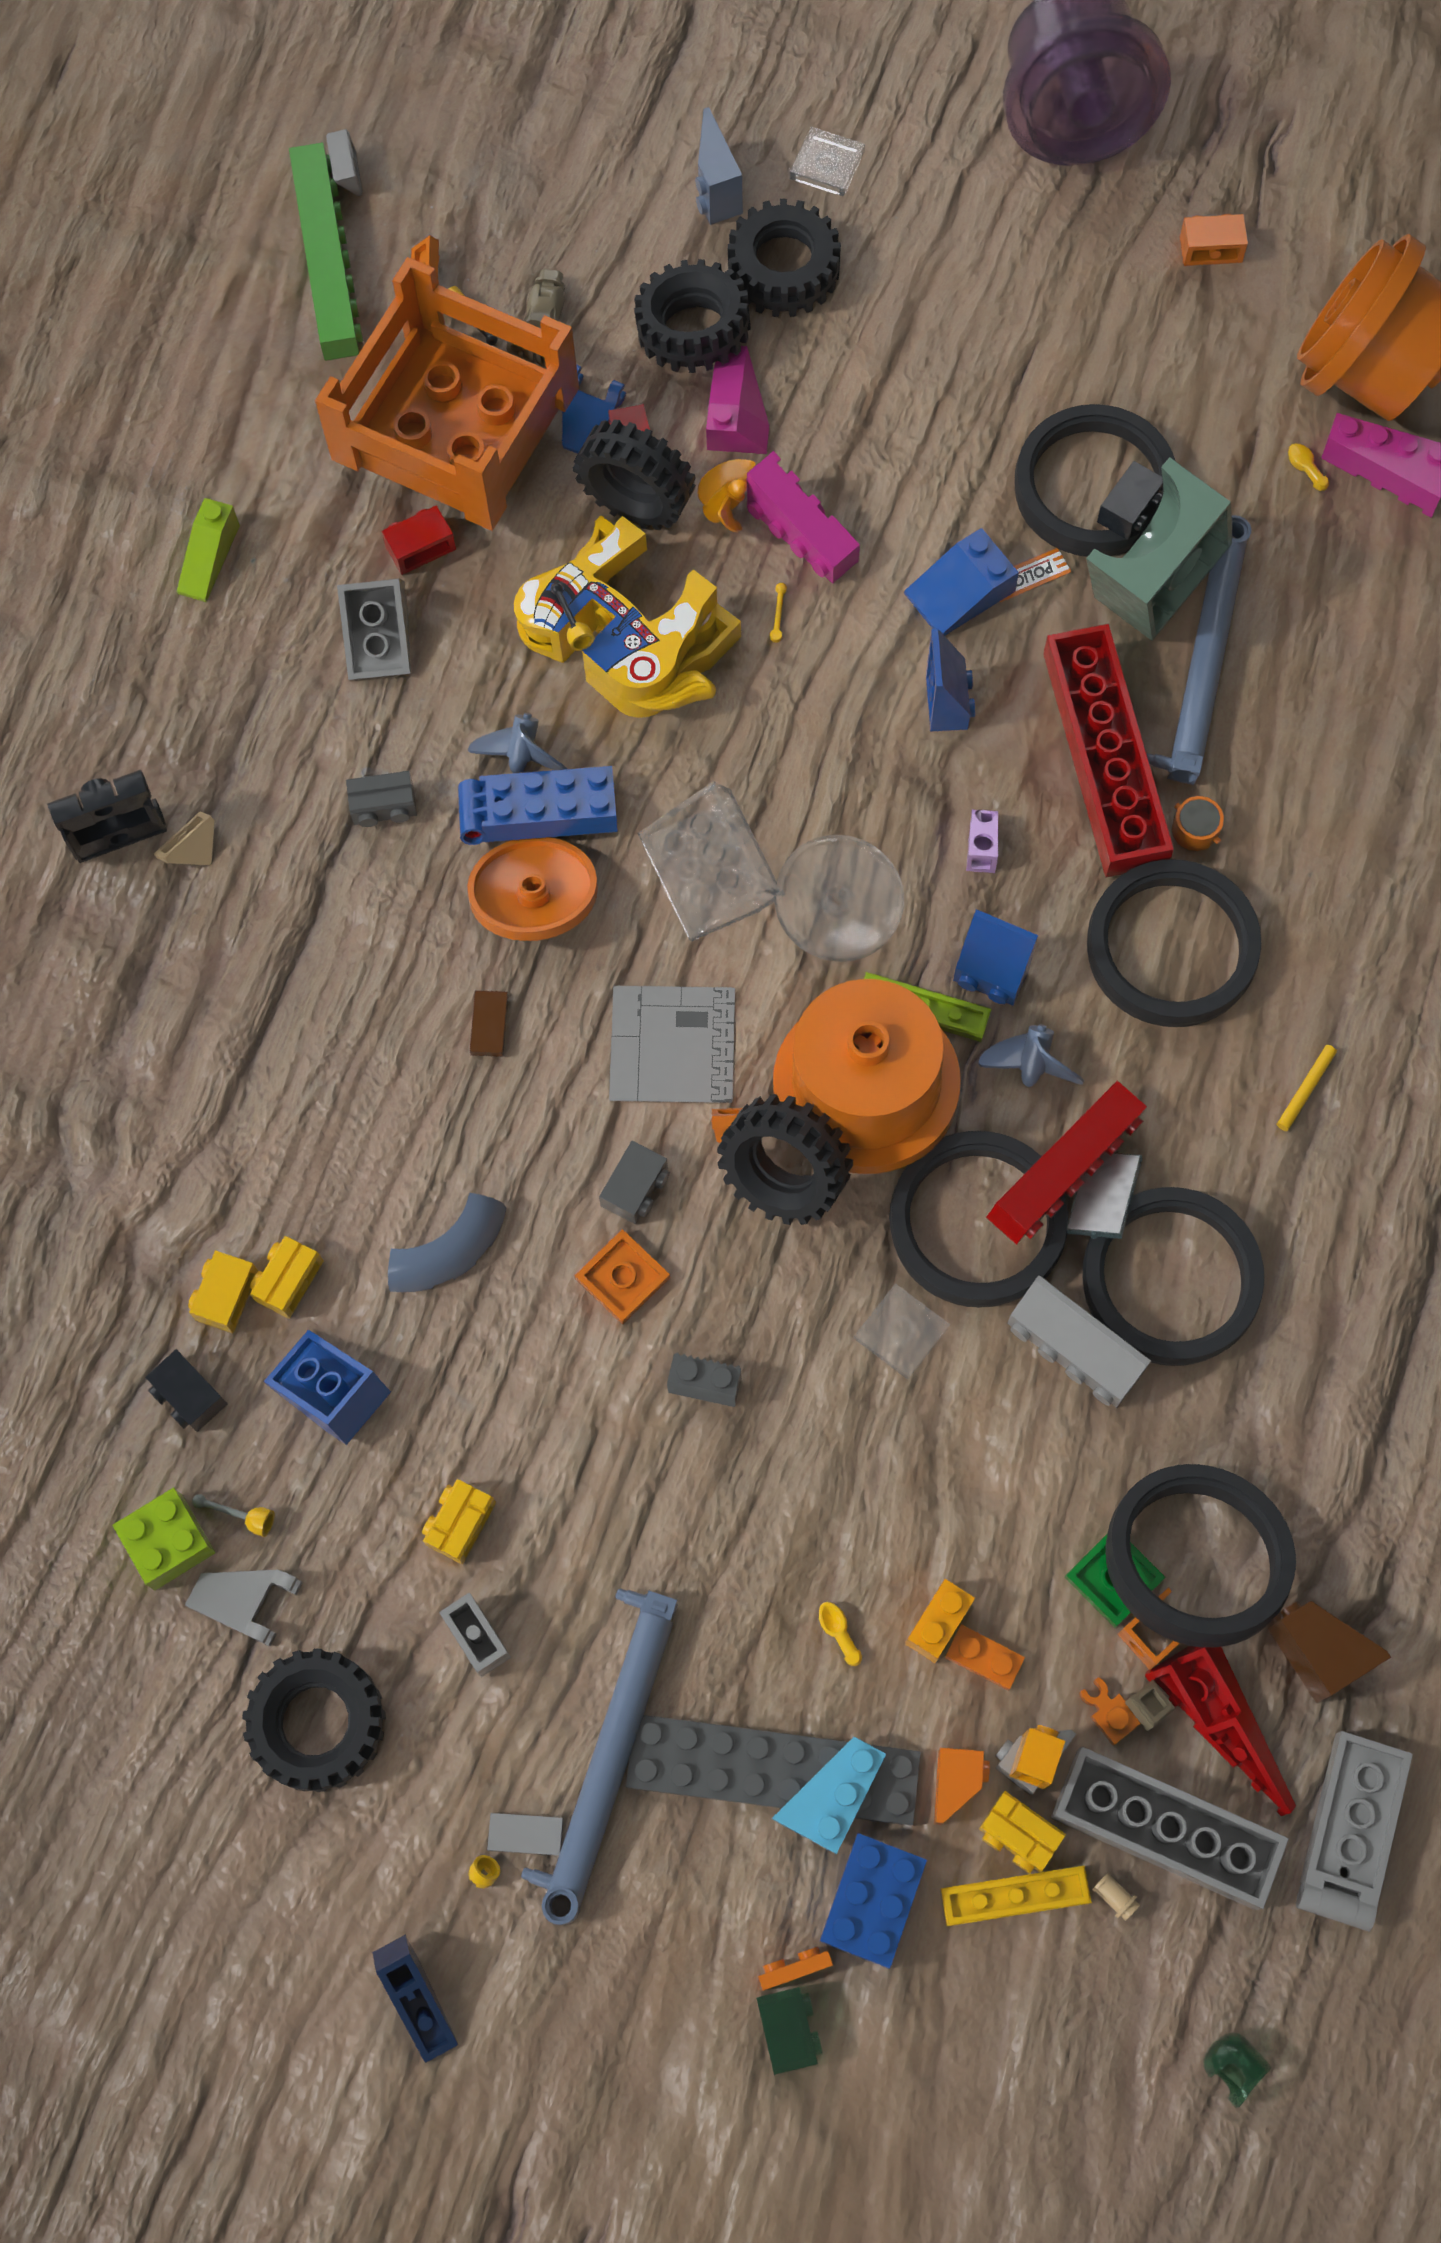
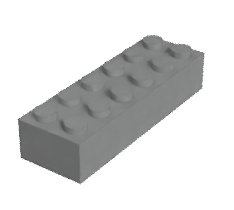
(1170, 1828)

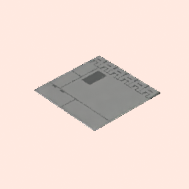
(672, 1044)

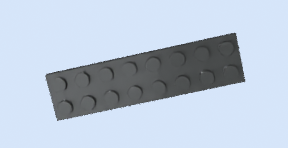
(758, 1767)

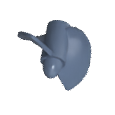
(517, 744)
(1030, 1055)

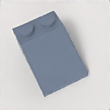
(718, 174)

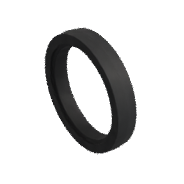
(1066, 423)
(1191, 876)
(1234, 1232)
(922, 1270)
(1242, 1496)

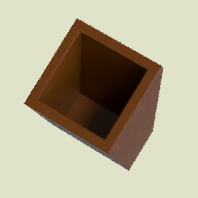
(1324, 1649)

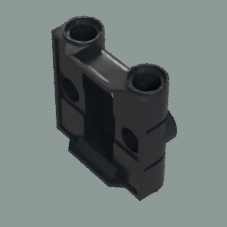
(107, 818)

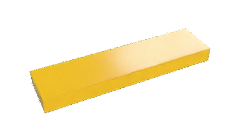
(1015, 1895)

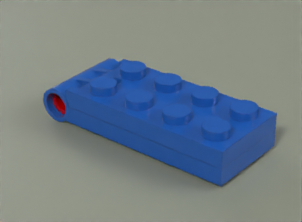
(537, 805)

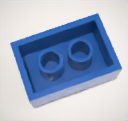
(873, 1901)

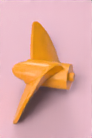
(723, 490)

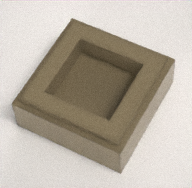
(1150, 1705)

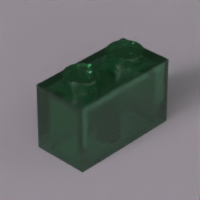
(788, 2031)

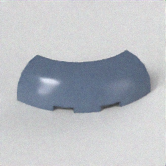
(452, 1252)

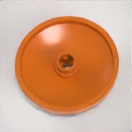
(532, 888)

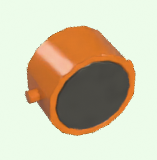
(1197, 823)

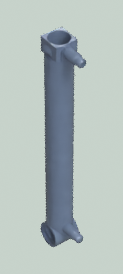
(1206, 662)
(609, 1756)

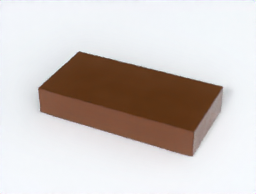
(489, 1023)

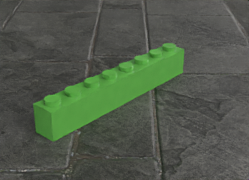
(324, 252)

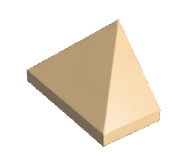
(191, 843)

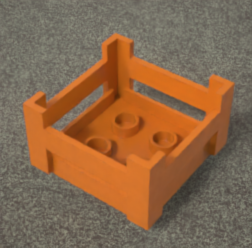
(449, 408)

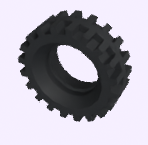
(688, 288)
(785, 289)
(634, 474)
(769, 1185)
(266, 1718)

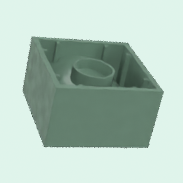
(1170, 556)

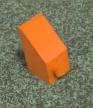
(958, 1780)

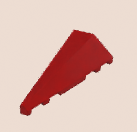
(1210, 1695)

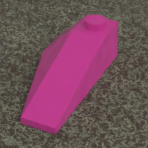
(736, 408)

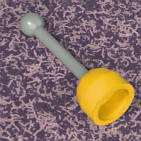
(257, 1520)

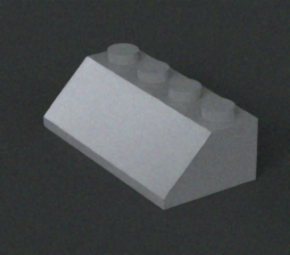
(1077, 1342)

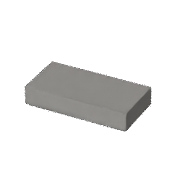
(525, 1834)

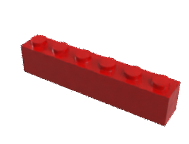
(1066, 1162)

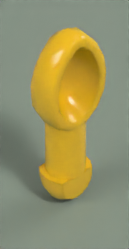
(1303, 460)
(835, 1624)

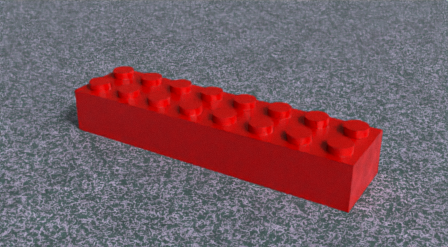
(1107, 749)

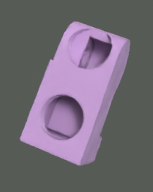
(983, 841)

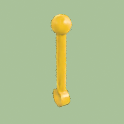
(776, 634)

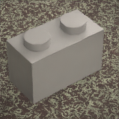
(475, 1635)

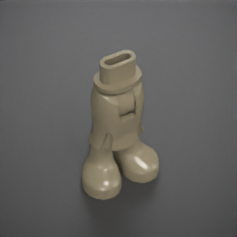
(544, 299)

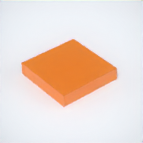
(622, 1276)

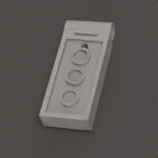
(1353, 1830)

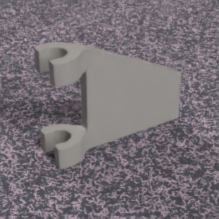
(237, 1598)

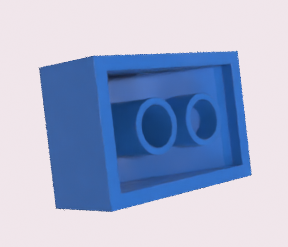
(963, 583)
(948, 686)
(995, 958)
(328, 1386)

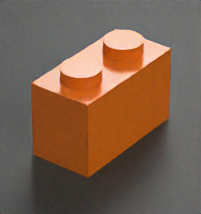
(1213, 239)

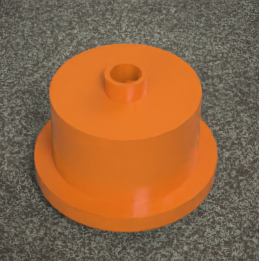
(1378, 331)
(876, 1069)

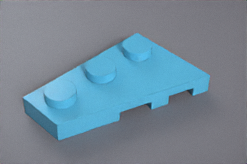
(833, 1796)

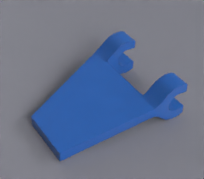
(586, 412)

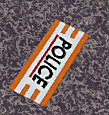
(1039, 571)

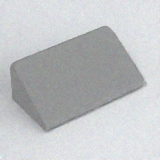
(344, 161)

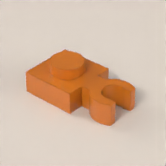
(1113, 1715)

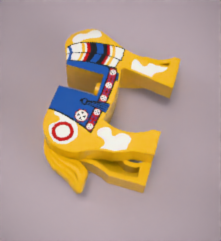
(632, 660)

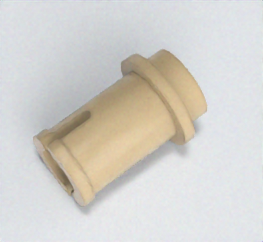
(1116, 1896)

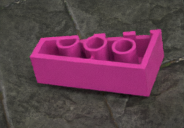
(1388, 459)
(799, 519)

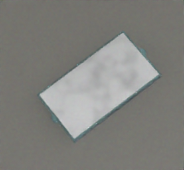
(1105, 1197)

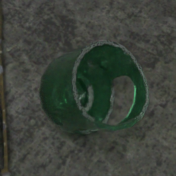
(1237, 2064)

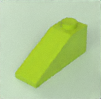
(207, 548)

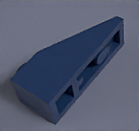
(414, 1998)

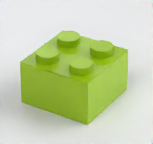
(163, 1539)

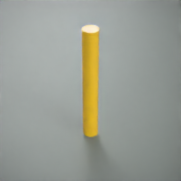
(1306, 1088)

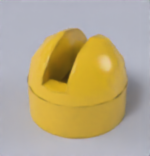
(485, 1863)

